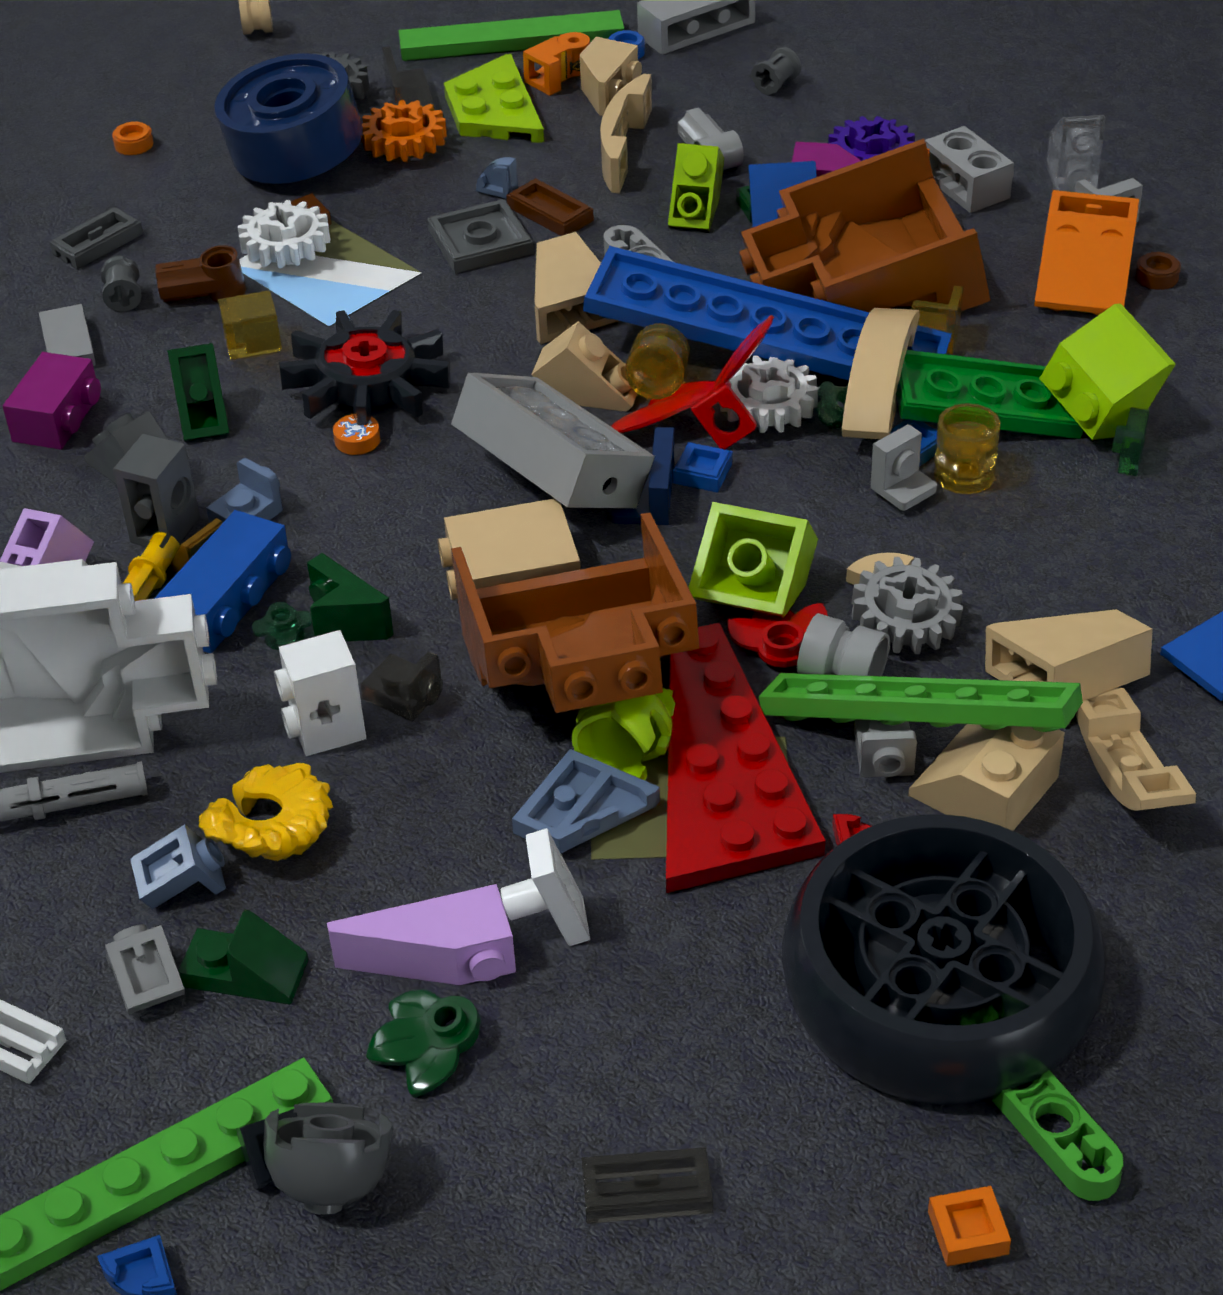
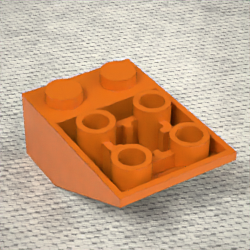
(1086, 252)

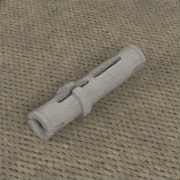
(73, 791)

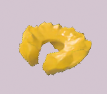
(291, 832)

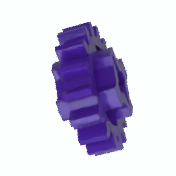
(870, 138)

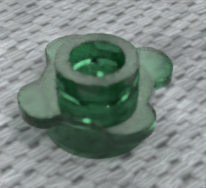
(827, 408)
(282, 625)

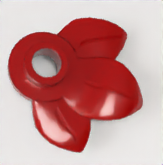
(773, 636)

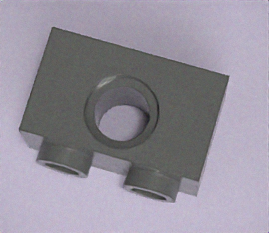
(156, 490)

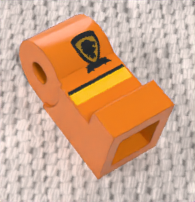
(558, 59)

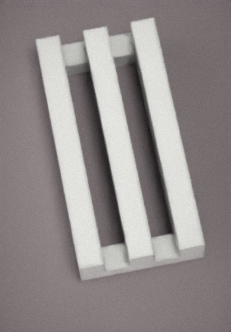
(29, 1035)

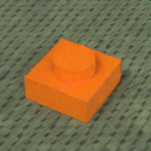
(969, 1226)

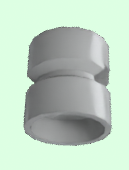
(835, 650)

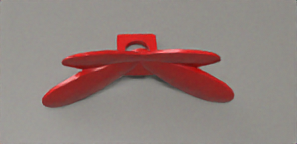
(702, 395)

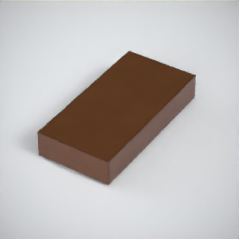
(550, 207)

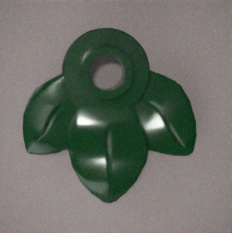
(422, 1041)

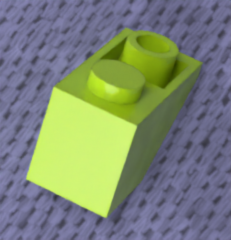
(696, 186)

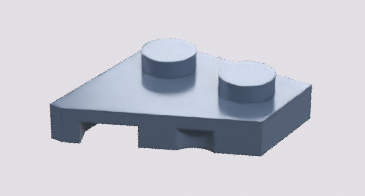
(583, 801)

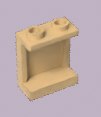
(510, 544)

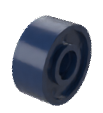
(289, 118)

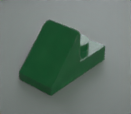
(198, 392)
(346, 603)
(248, 964)

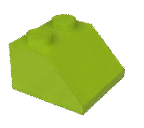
(1107, 371)
(753, 559)

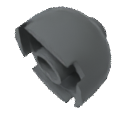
(326, 1154)

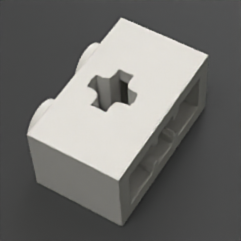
(321, 693)

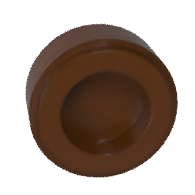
(1158, 270)

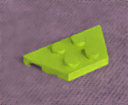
(493, 102)

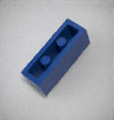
(232, 572)

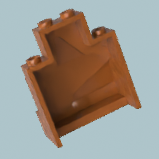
(869, 238)
(581, 631)

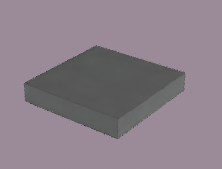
(480, 236)

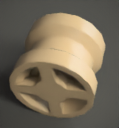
(255, 16)

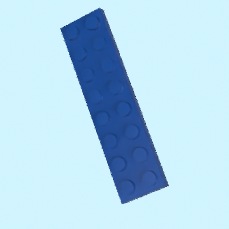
(727, 309)

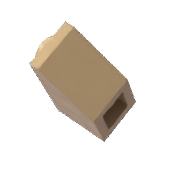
(606, 69)
(585, 370)

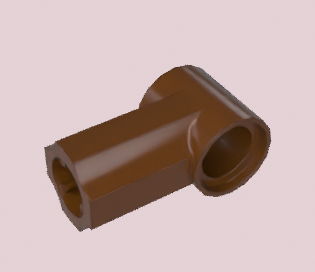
(213, 275)

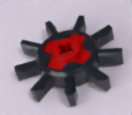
(365, 368)

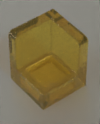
(942, 316)
(250, 325)

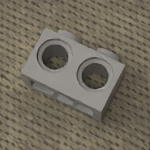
(970, 169)

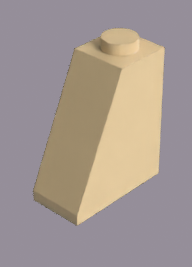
(561, 281)
(1083, 648)

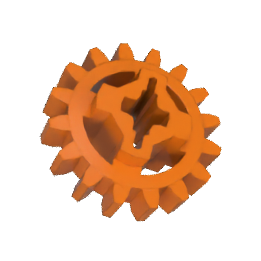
(403, 130)

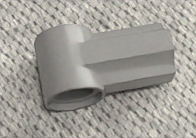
(703, 130)

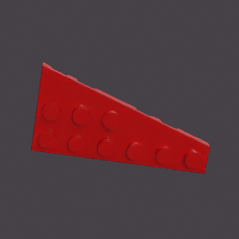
(728, 780)

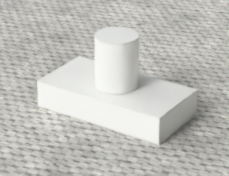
(549, 888)

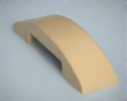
(626, 110)
(877, 371)
(1124, 756)

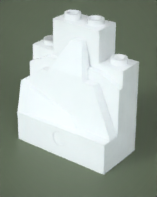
(91, 665)

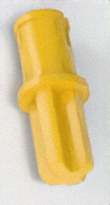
(149, 569)

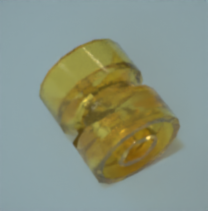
(657, 361)
(967, 448)

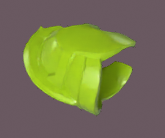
(626, 731)

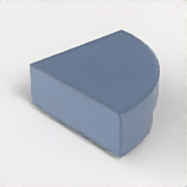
(498, 178)

